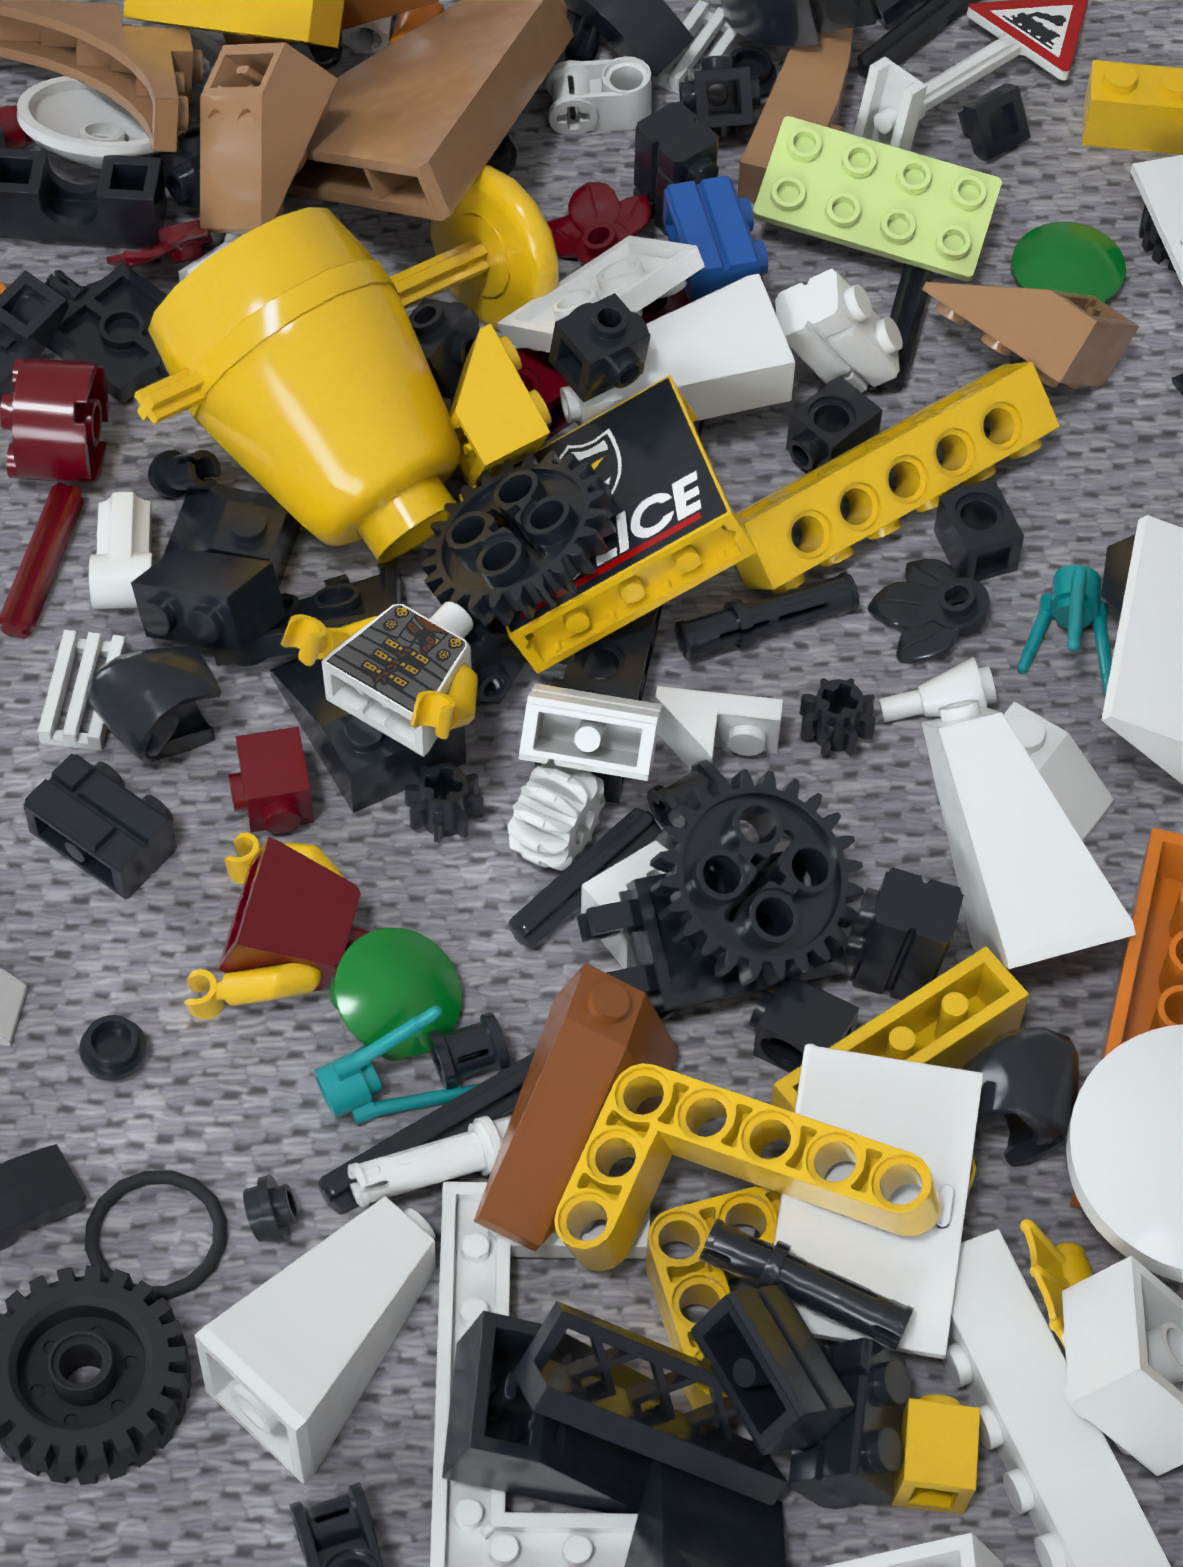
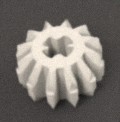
(556, 815)

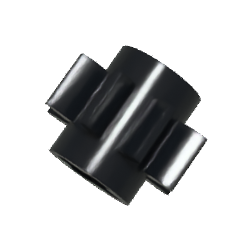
(837, 716)
(444, 800)

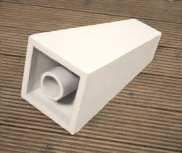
(1012, 847)
(313, 1335)

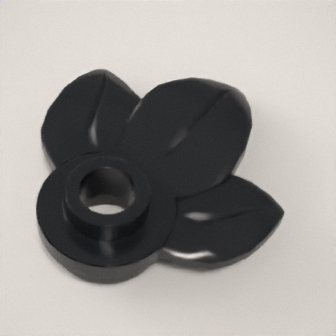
(926, 611)

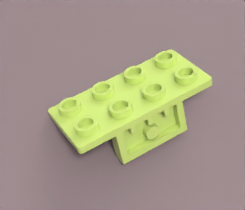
(877, 198)

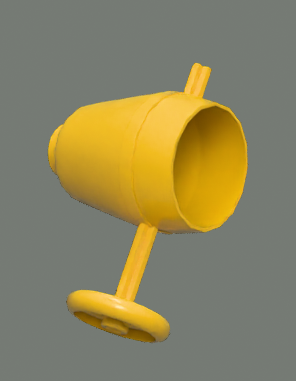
(313, 371)

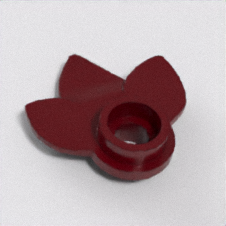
(597, 221)
(180, 241)

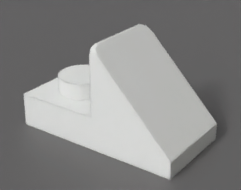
(701, 720)

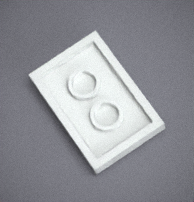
(633, 269)

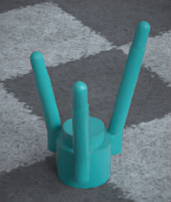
(1074, 605)
(352, 1080)

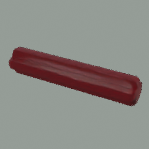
(41, 560)

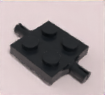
(110, 327)

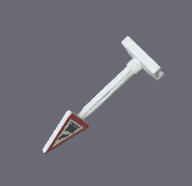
(1033, 28)

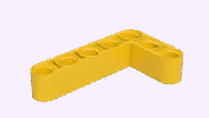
(733, 1151)
(690, 1281)

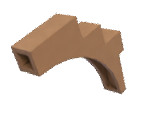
(135, 66)

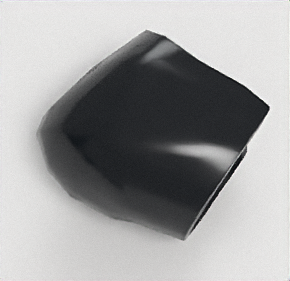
(151, 700)
(1034, 1084)

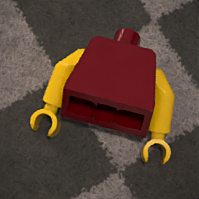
(285, 928)

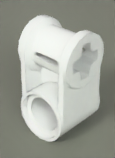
(605, 95)

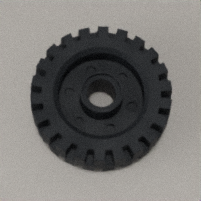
(121, 1411)

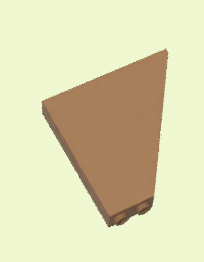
(432, 107)

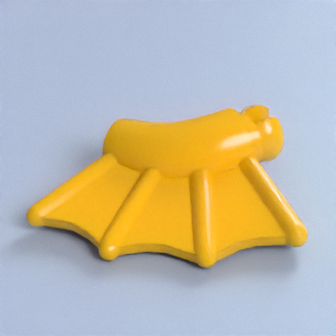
(1054, 1270)

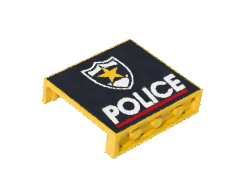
(668, 524)

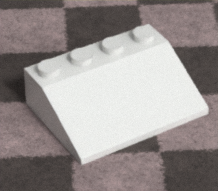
(1147, 660)

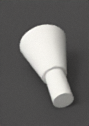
(952, 686)

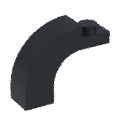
(796, 21)
(637, 28)

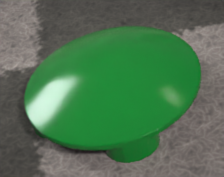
(1069, 260)
(390, 980)

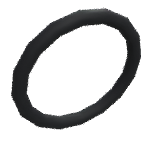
(153, 1178)

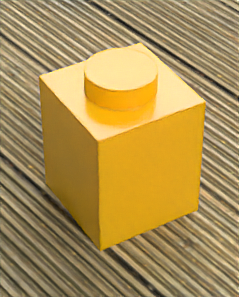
(938, 1455)

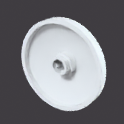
(1129, 1149)

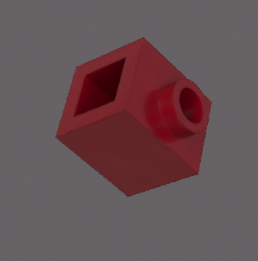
(272, 781)

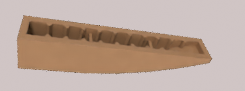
(807, 88)

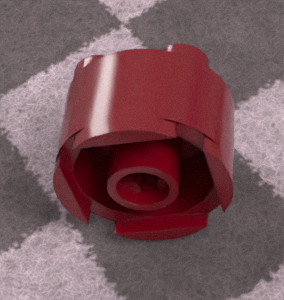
(55, 420)

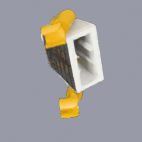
(396, 670)

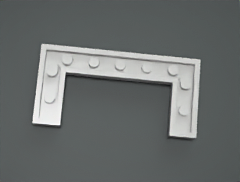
(469, 1519)

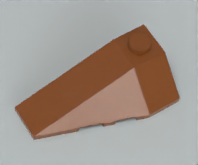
(587, 1042)

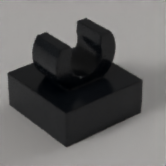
(995, 121)

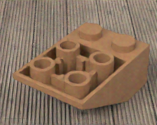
(256, 132)
(1063, 333)

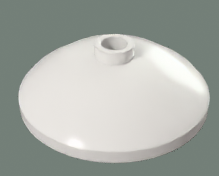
(80, 122)

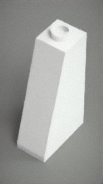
(718, 350)

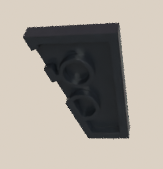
(333, 606)

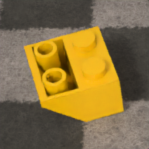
(494, 409)

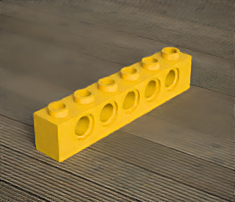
(1017, 418)

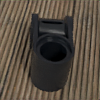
(337, 1531)

